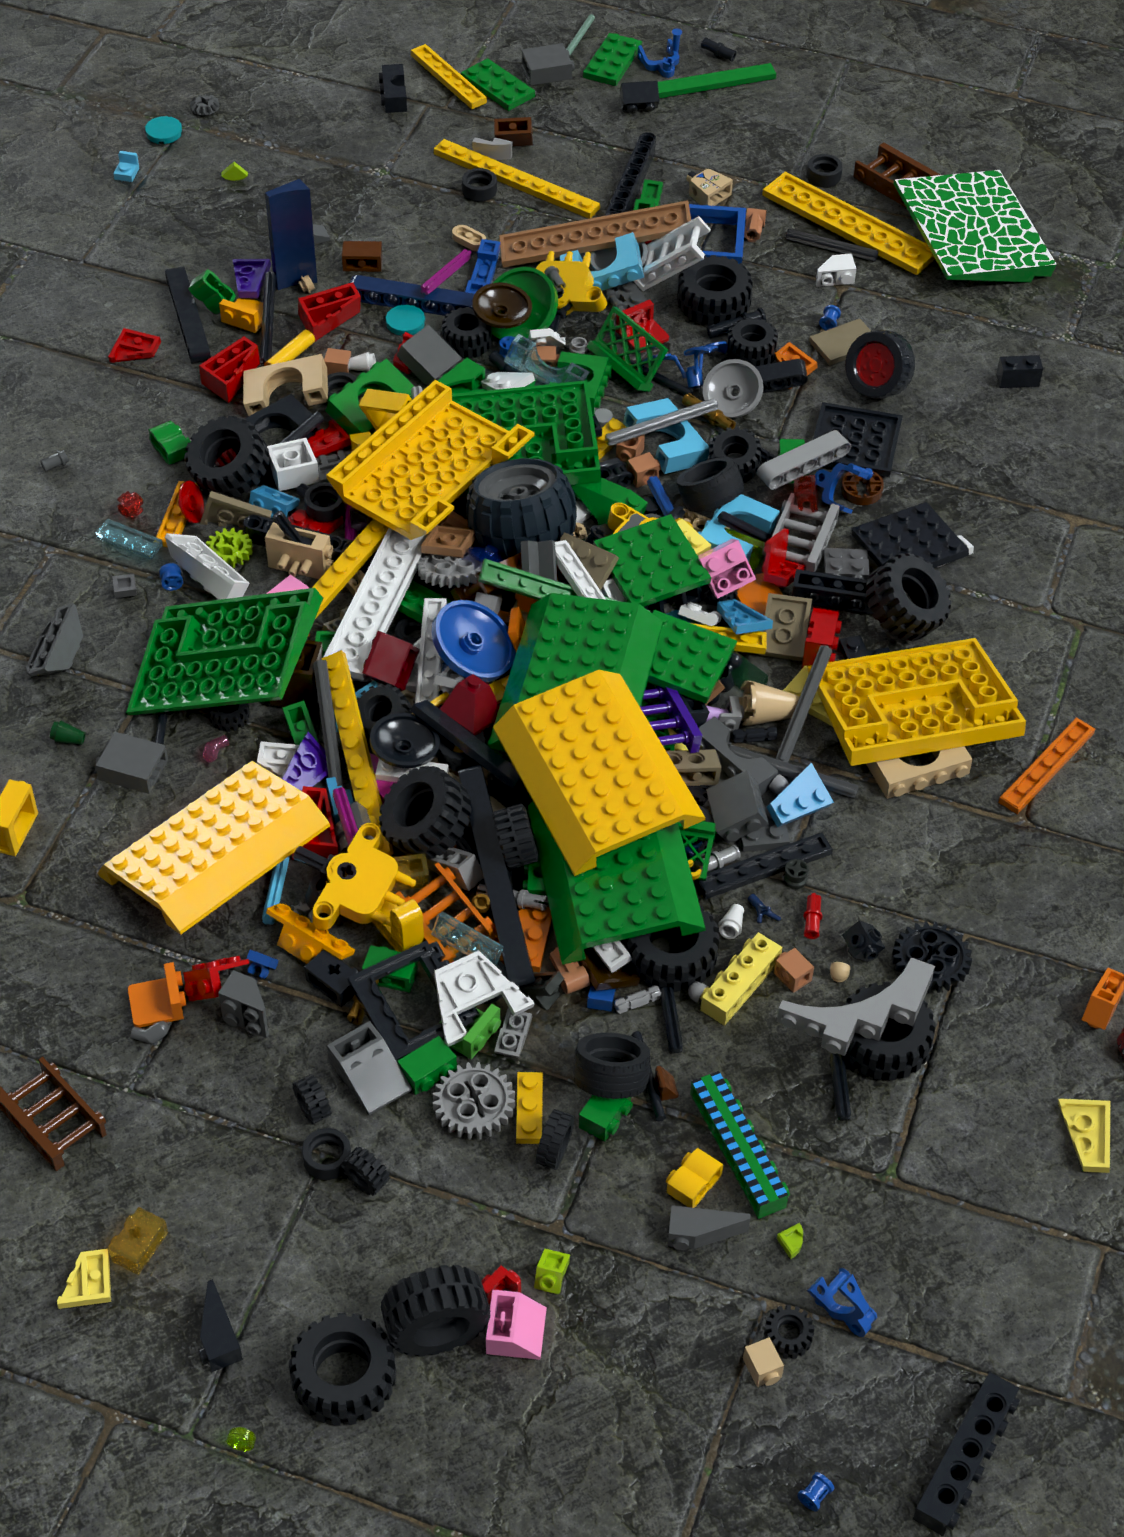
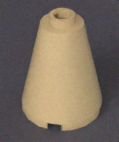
(765, 703)

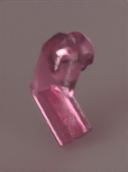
(212, 748)

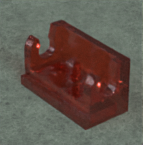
(806, 490)

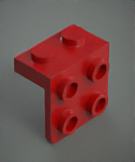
(643, 316)
(776, 567)
(204, 979)

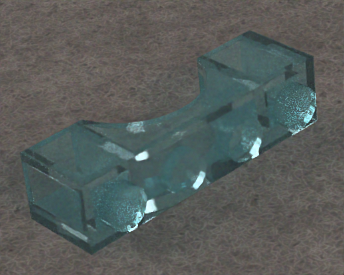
(524, 357)

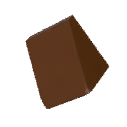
(665, 1084)

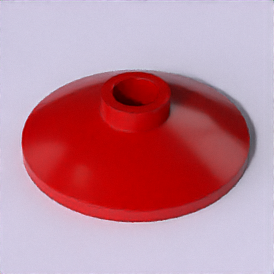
(191, 502)

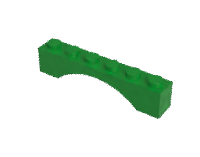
(464, 376)

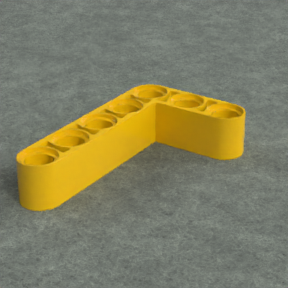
(405, 927)

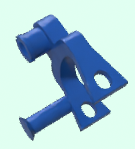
(666, 66)
(829, 480)
(857, 1317)

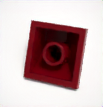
(472, 705)

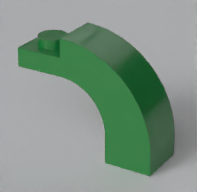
(650, 195)

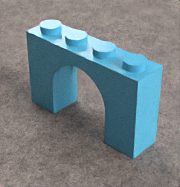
(624, 269)
(676, 455)
(746, 509)

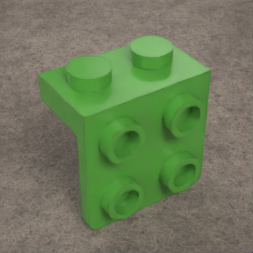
(479, 1033)

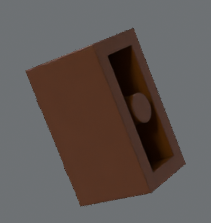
(516, 130)
(362, 256)

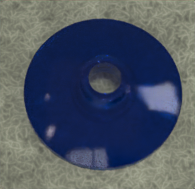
(485, 553)

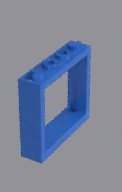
(723, 215)

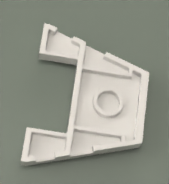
(471, 983)

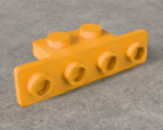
(303, 938)

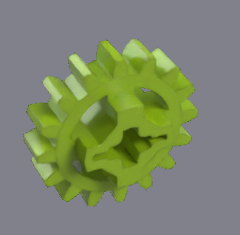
(231, 546)

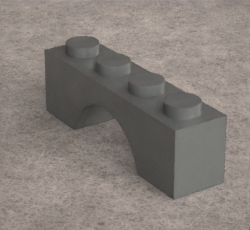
(716, 737)

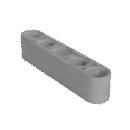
(803, 459)

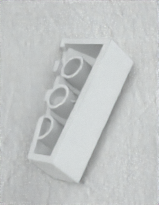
(206, 566)

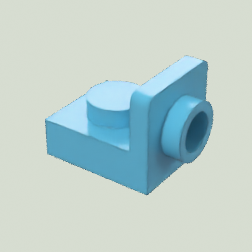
(127, 166)

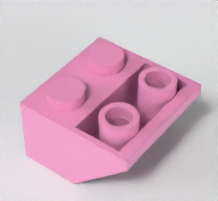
(727, 567)
(515, 1326)

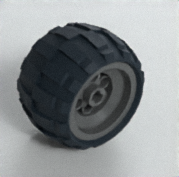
(520, 503)

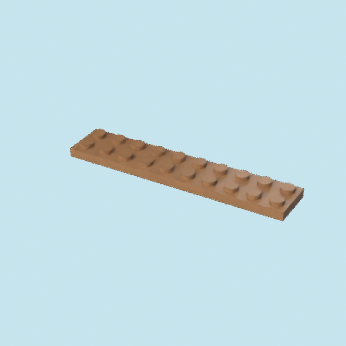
(592, 233)

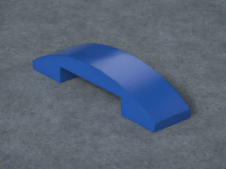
(485, 265)

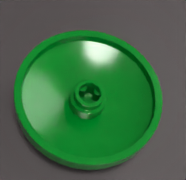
(542, 295)

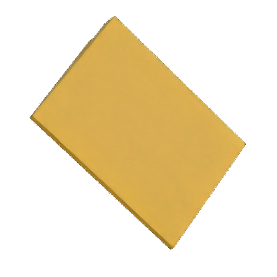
(918, 701)

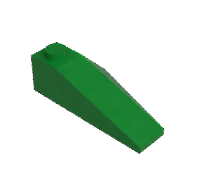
(602, 495)

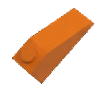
(1104, 999)

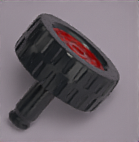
(880, 364)

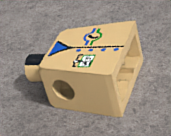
(709, 187)

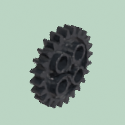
(915, 944)

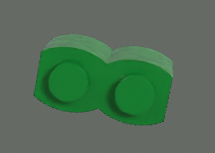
(211, 290)
(169, 441)

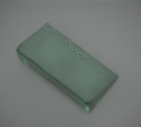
(749, 672)

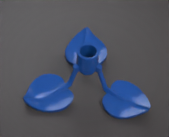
(694, 373)

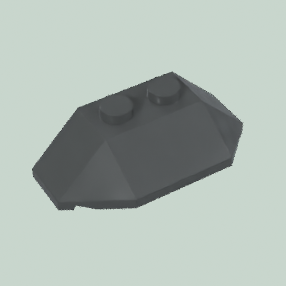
(57, 643)

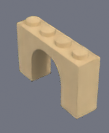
(262, 381)
(899, 777)

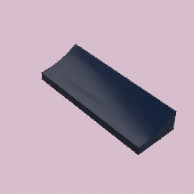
(291, 233)

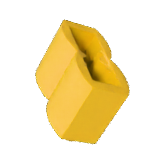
(694, 1177)

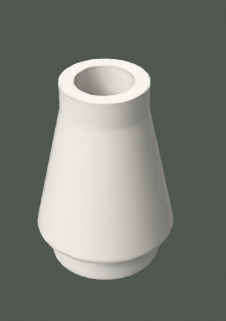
(362, 362)
(731, 923)

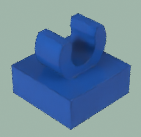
(262, 961)

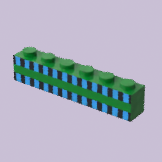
(739, 1144)

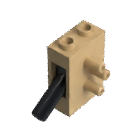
(297, 549)

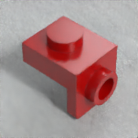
(500, 1280)

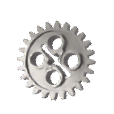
(449, 570)
(452, 1108)

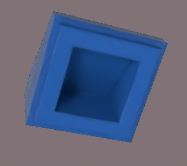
(600, 999)

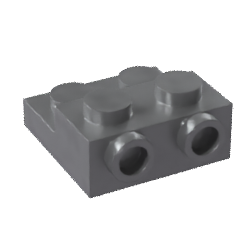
(846, 562)

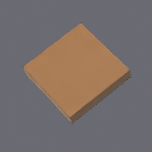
(448, 541)

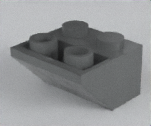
(243, 1004)

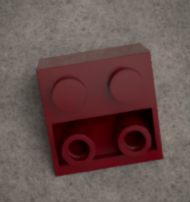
(390, 660)

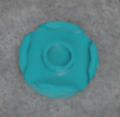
(163, 129)
(405, 319)

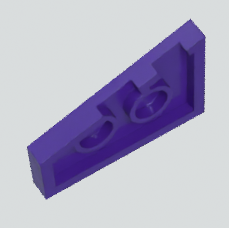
(250, 276)
(307, 764)

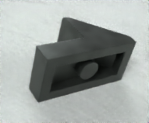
(544, 990)

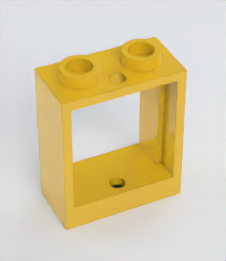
(378, 403)
(17, 815)

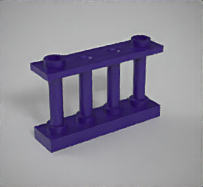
(679, 719)

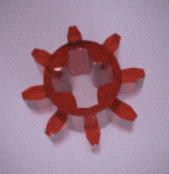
(130, 504)

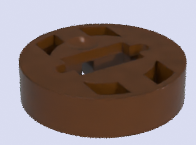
(873, 485)

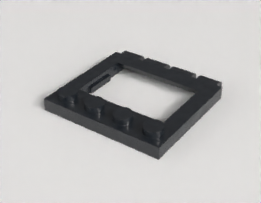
(378, 1009)

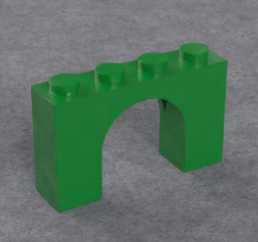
(598, 373)
(345, 405)

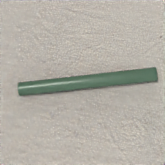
(580, 33)

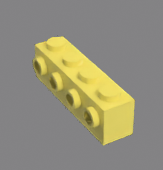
(740, 979)

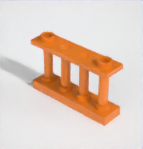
(447, 876)

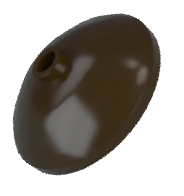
(502, 305)

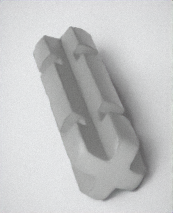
(637, 999)

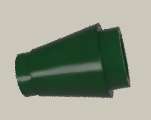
(65, 733)

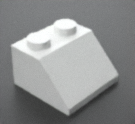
(293, 464)

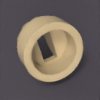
(839, 971)

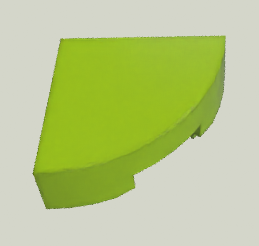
(234, 172)
(791, 1240)

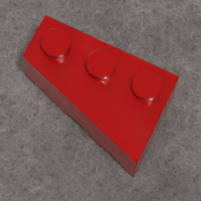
(328, 309)
(226, 369)
(821, 631)
(325, 842)

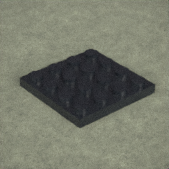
(869, 432)
(911, 531)

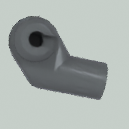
(151, 1034)

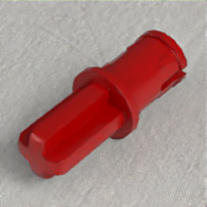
(812, 916)

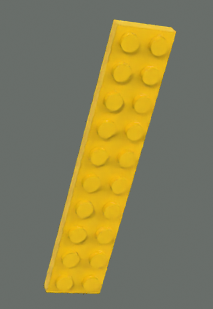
(849, 222)

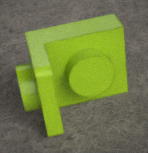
(551, 1271)

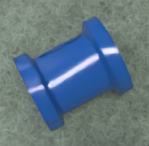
(831, 314)
(815, 1491)

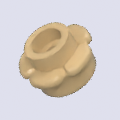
(306, 284)

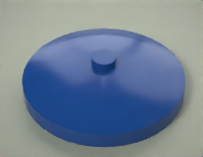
(473, 640)

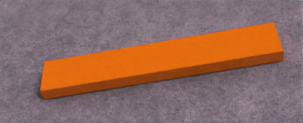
(1046, 765)

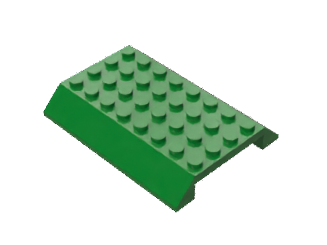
(575, 637)
(626, 896)

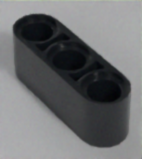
(783, 374)

